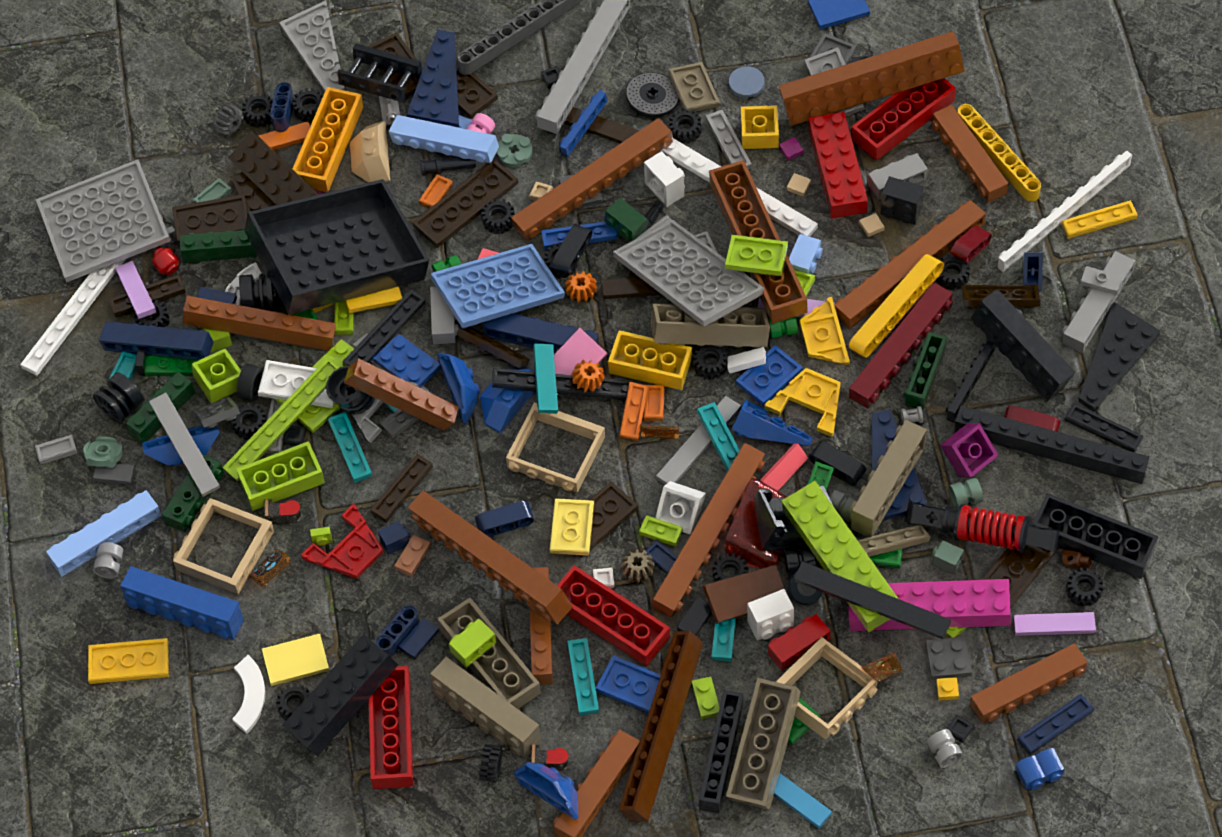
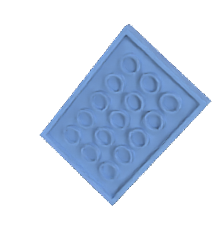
(497, 285)

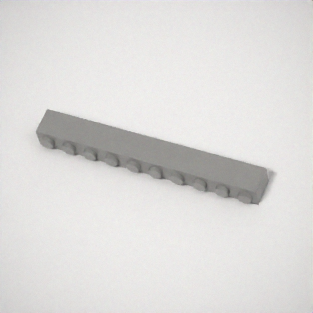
(581, 64)

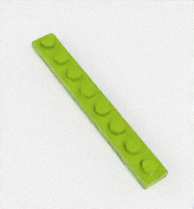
(282, 418)

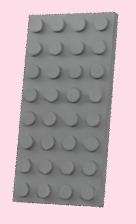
(688, 273)

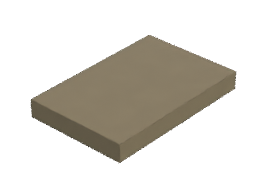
(693, 87)

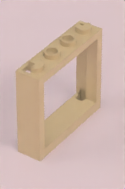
(564, 422)
(247, 563)
(848, 666)

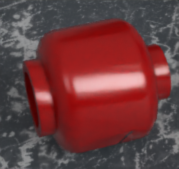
(165, 261)

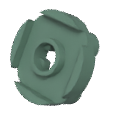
(510, 142)
(96, 457)

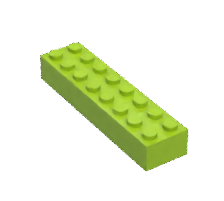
(835, 545)

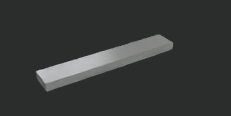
(184, 444)
(695, 446)

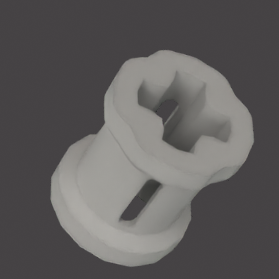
(912, 415)

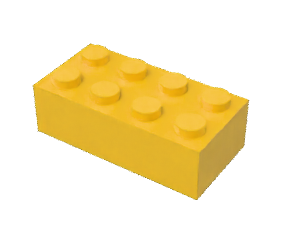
(650, 362)

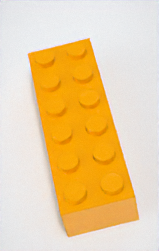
(328, 137)

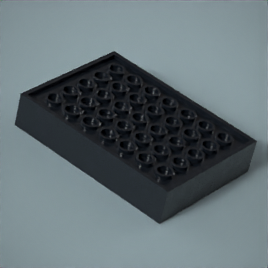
(336, 246)

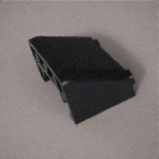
(774, 526)

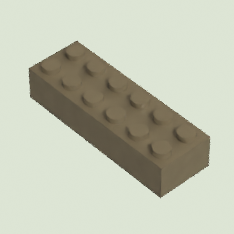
(738, 328)
(888, 478)
(499, 666)
(485, 708)
(763, 743)

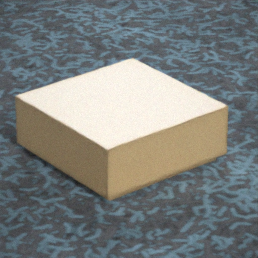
(798, 184)
(539, 190)
(871, 225)

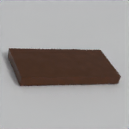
(730, 596)

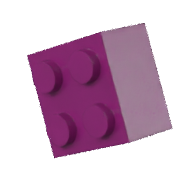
(969, 450)

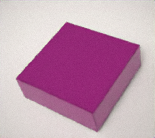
(791, 148)

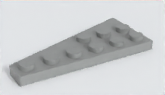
(315, 43)

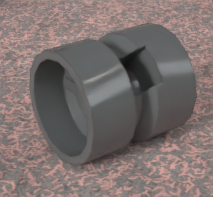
(842, 504)

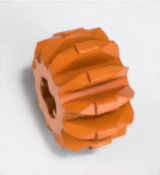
(581, 286)
(587, 375)

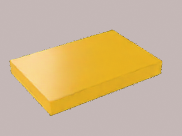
(374, 300)

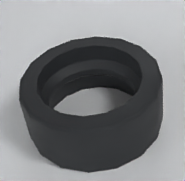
(249, 382)

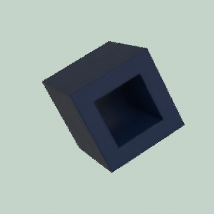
(394, 537)

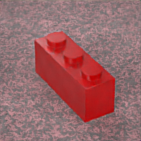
(797, 641)

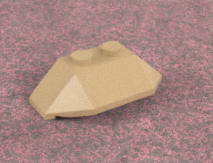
(370, 153)

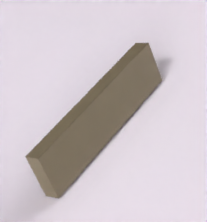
(894, 540)

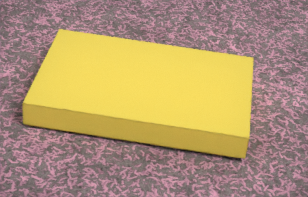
(571, 527)
(295, 659)

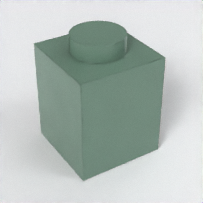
(947, 557)

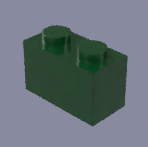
(625, 220)

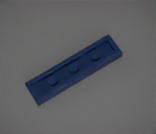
(1055, 724)

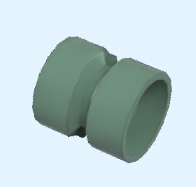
(966, 493)

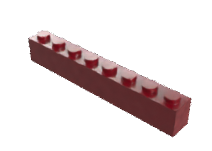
(900, 346)

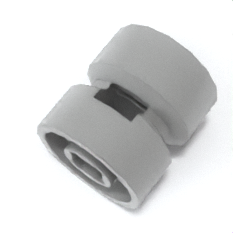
(108, 560)
(943, 746)

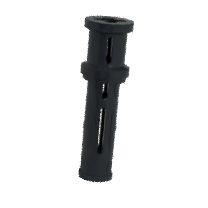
(438, 165)

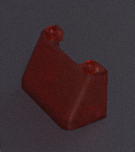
(744, 534)

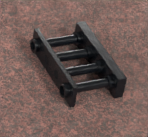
(382, 60)

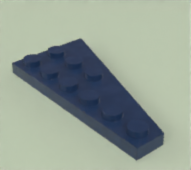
(883, 431)

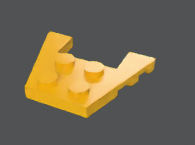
(813, 392)

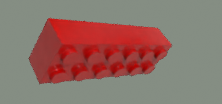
(901, 116)
(837, 165)
(613, 617)
(391, 732)

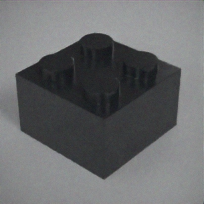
(902, 200)

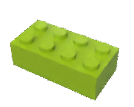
(280, 475)

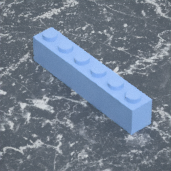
(443, 139)
(109, 528)

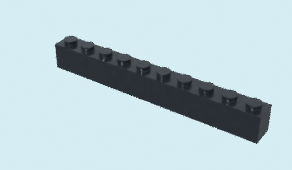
(1057, 445)

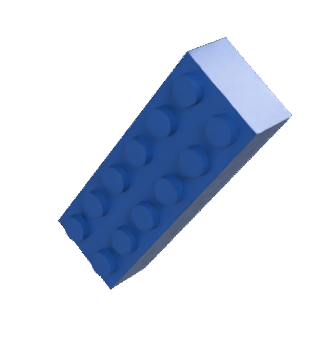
(182, 603)

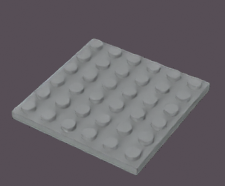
(102, 220)

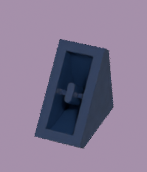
(1032, 269)

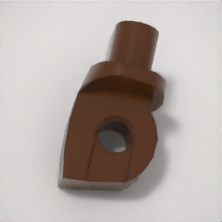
(1078, 560)

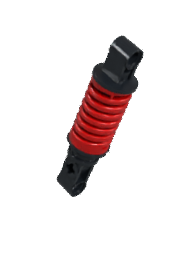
(985, 526)

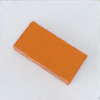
(436, 191)
(654, 403)

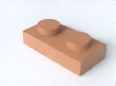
(412, 555)

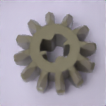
(638, 572)

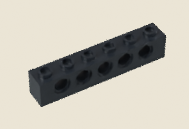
(721, 752)

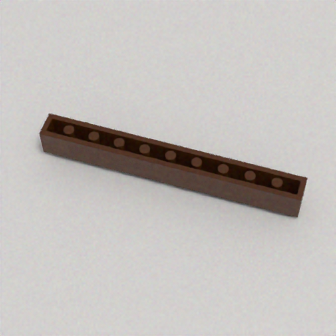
(660, 726)

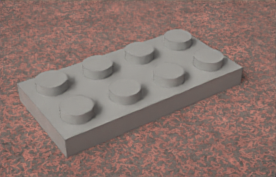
(826, 61)

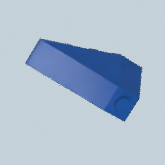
(756, 424)

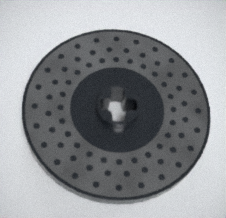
(640, 97)

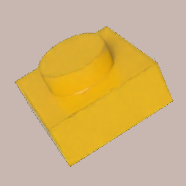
(947, 689)

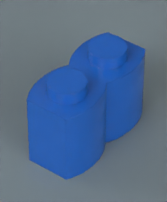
(1039, 769)

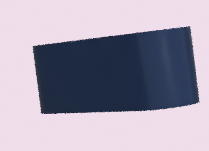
(282, 107)
(504, 519)
(401, 624)

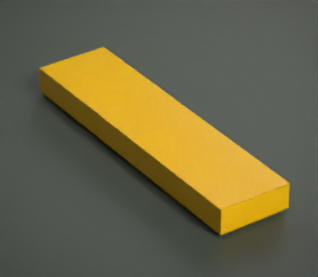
(1099, 219)

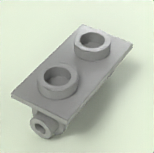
(389, 110)

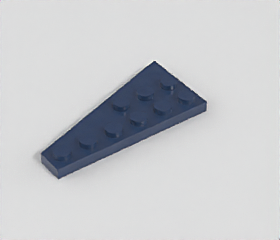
(437, 88)

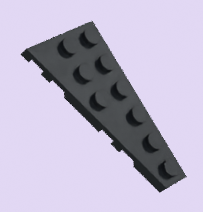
(1119, 348)

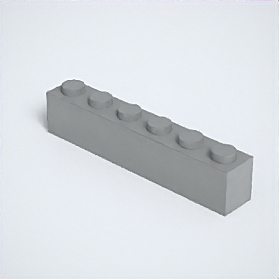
(1096, 305)

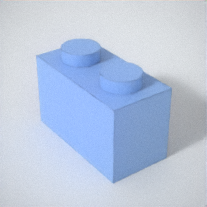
(805, 254)

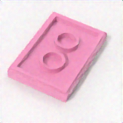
(577, 348)

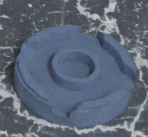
(746, 82)

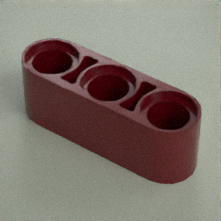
(971, 244)
(1032, 417)

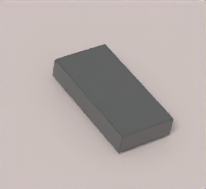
(119, 474)

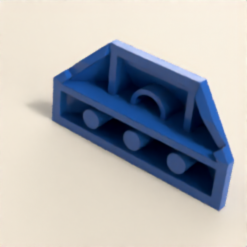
(460, 384)
(502, 405)
(165, 452)
(549, 786)

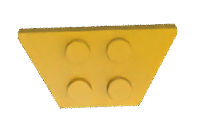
(823, 334)

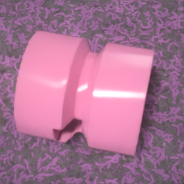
(481, 123)

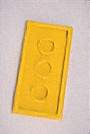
(128, 661)

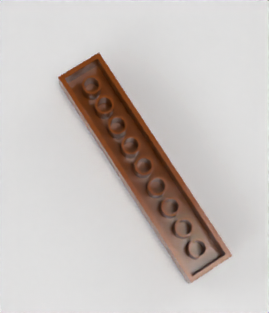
(872, 78)
(748, 217)
(490, 557)

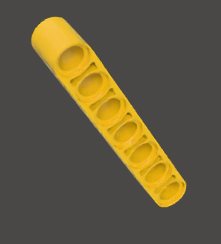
(1006, 160)
(896, 305)

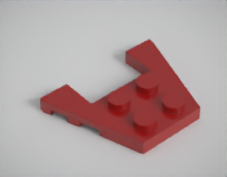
(353, 553)

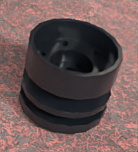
(257, 293)
(345, 396)
(118, 397)

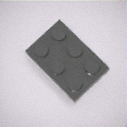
(213, 413)

